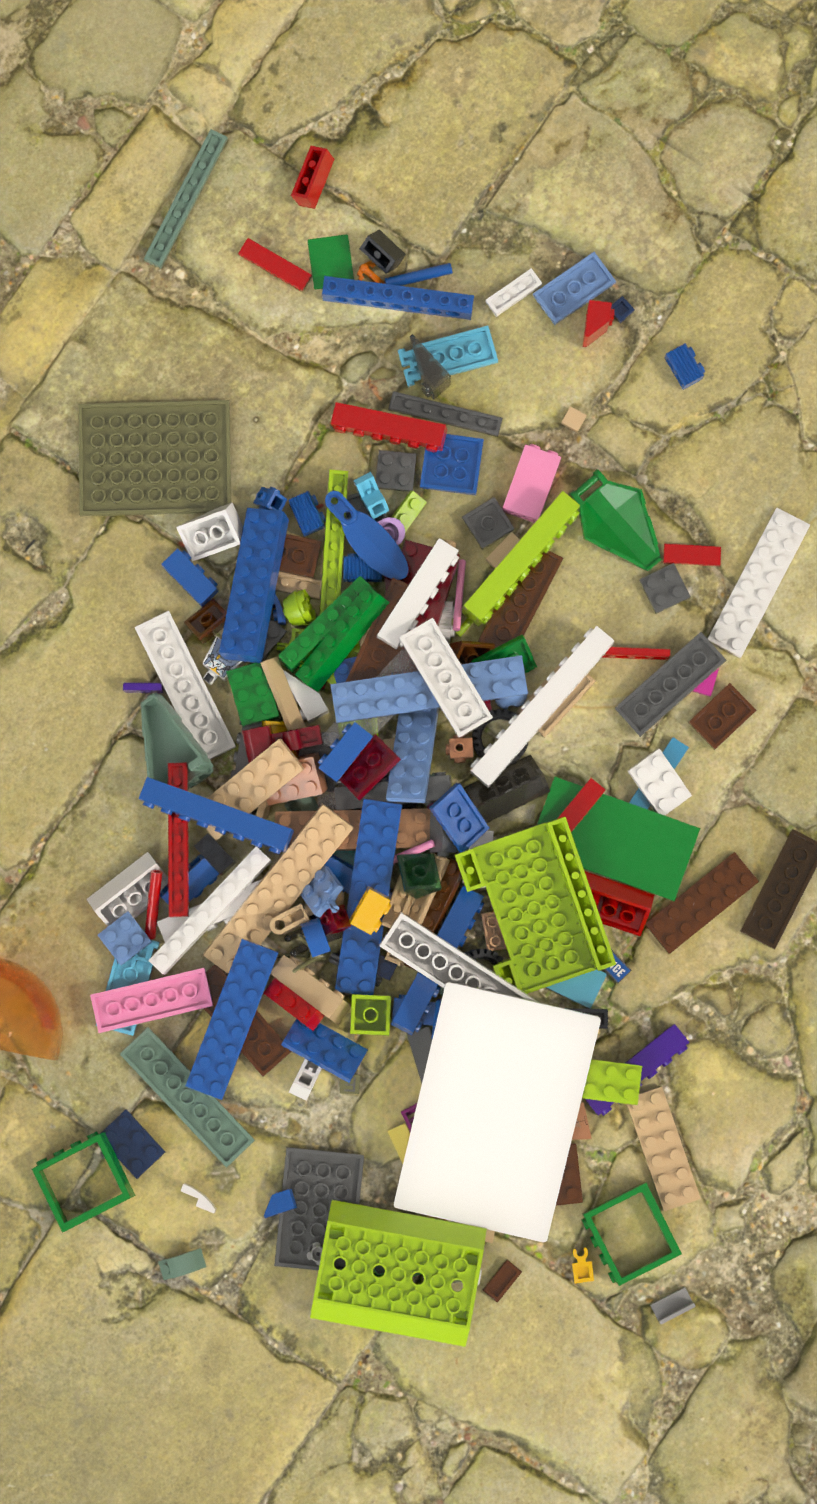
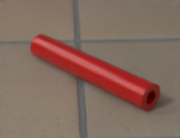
(153, 903)

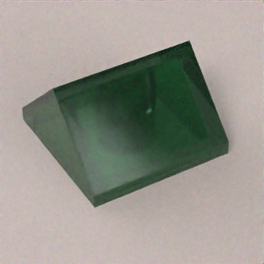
(419, 874)

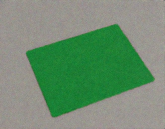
(330, 258)

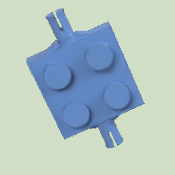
(322, 892)

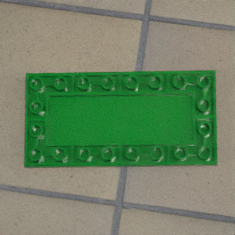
(627, 841)

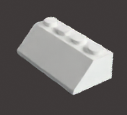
(126, 891)

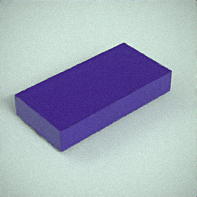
(142, 687)

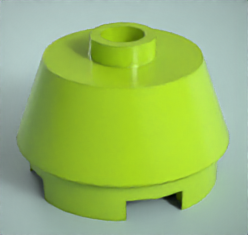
(298, 608)

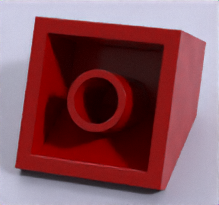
(598, 318)

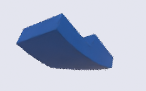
(280, 1203)

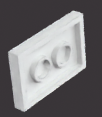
(659, 782)

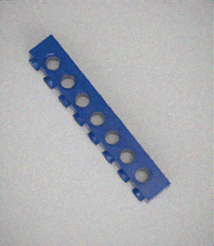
(397, 298)

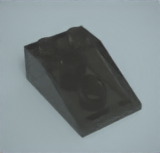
(432, 375)

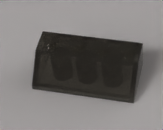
(512, 788)

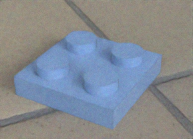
(124, 938)

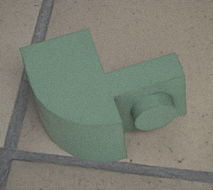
(182, 1264)

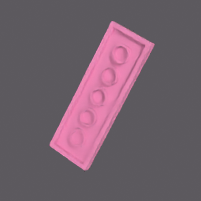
(151, 1000)

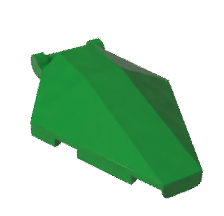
(618, 521)

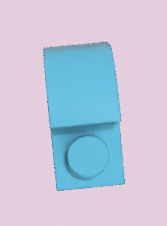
(371, 495)

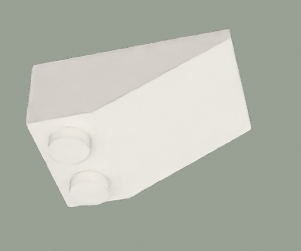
(212, 532)

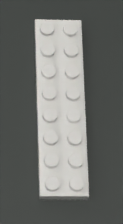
(758, 582)
(184, 684)

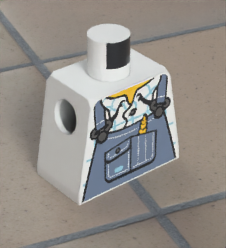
(217, 664)

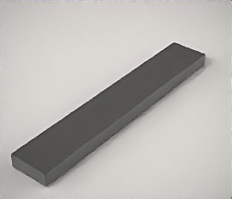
(445, 414)

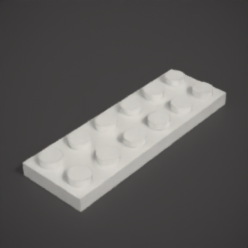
(445, 677)

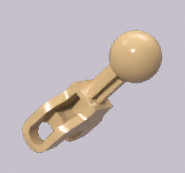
(295, 917)

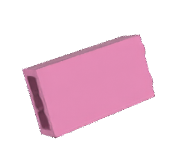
(531, 483)

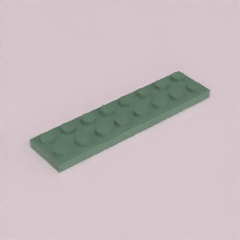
(199, 1111)

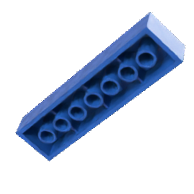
(254, 585)
(232, 1019)

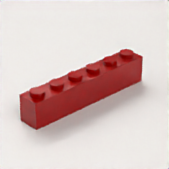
(388, 426)

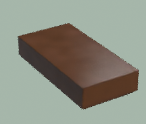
(502, 1280)

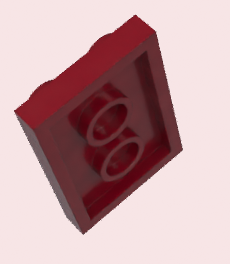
(369, 767)

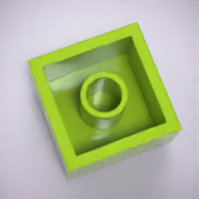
(370, 1015)

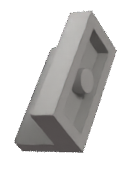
(672, 1305)

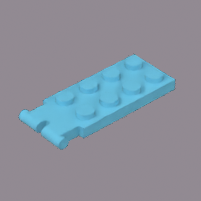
(455, 353)
(134, 971)

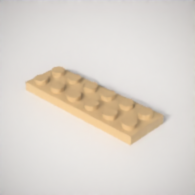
(258, 780)
(663, 1150)

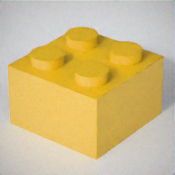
(369, 910)

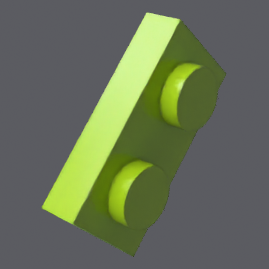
(409, 509)

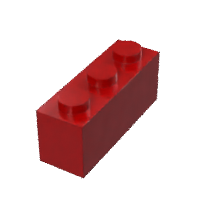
(312, 177)
(294, 1004)

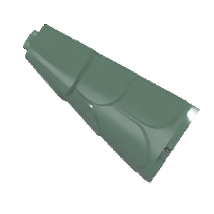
(170, 742)

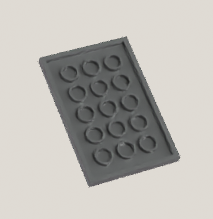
(315, 1181)

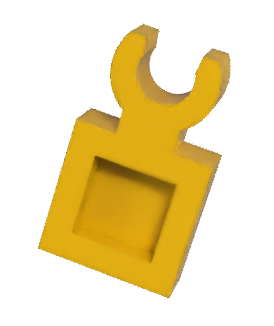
(582, 1269)

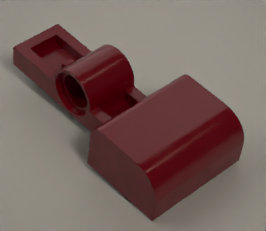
(260, 738)

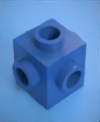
(270, 499)

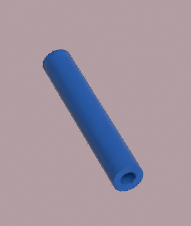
(420, 275)

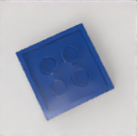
(455, 467)

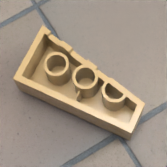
(311, 989)

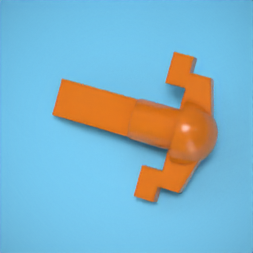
(364, 268)

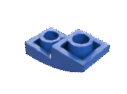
(278, 612)

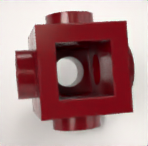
(335, 922)

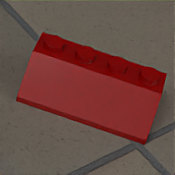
(620, 904)

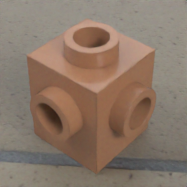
(460, 756)

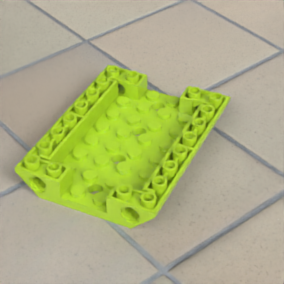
(404, 1247)

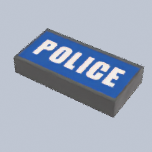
(619, 970)

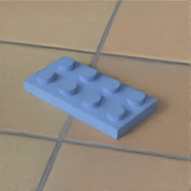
(574, 288)

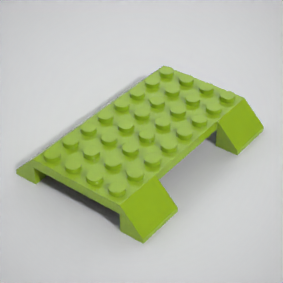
(539, 905)

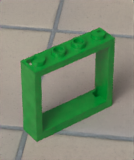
(114, 1164)
(598, 1242)

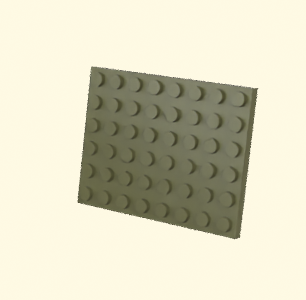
(154, 457)

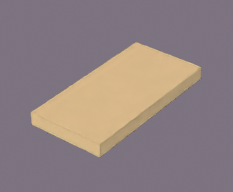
(567, 704)

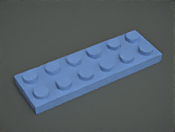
(414, 747)

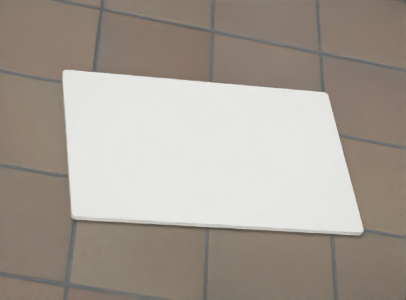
(496, 1111)

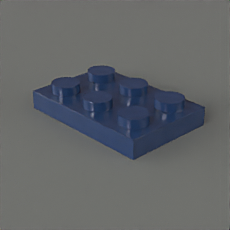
(133, 1144)

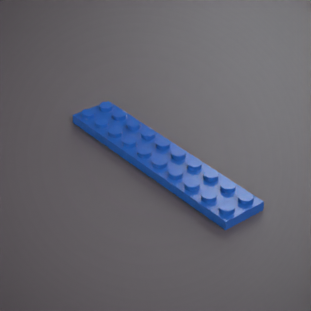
(371, 868)

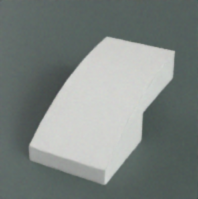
(203, 1201)

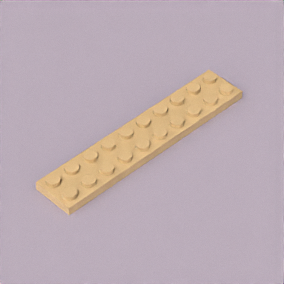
(280, 885)

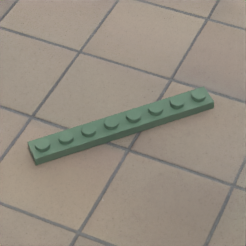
(185, 198)

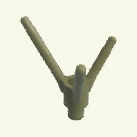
(307, 955)

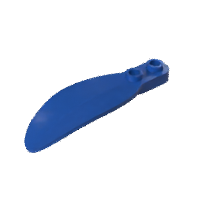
(369, 539)

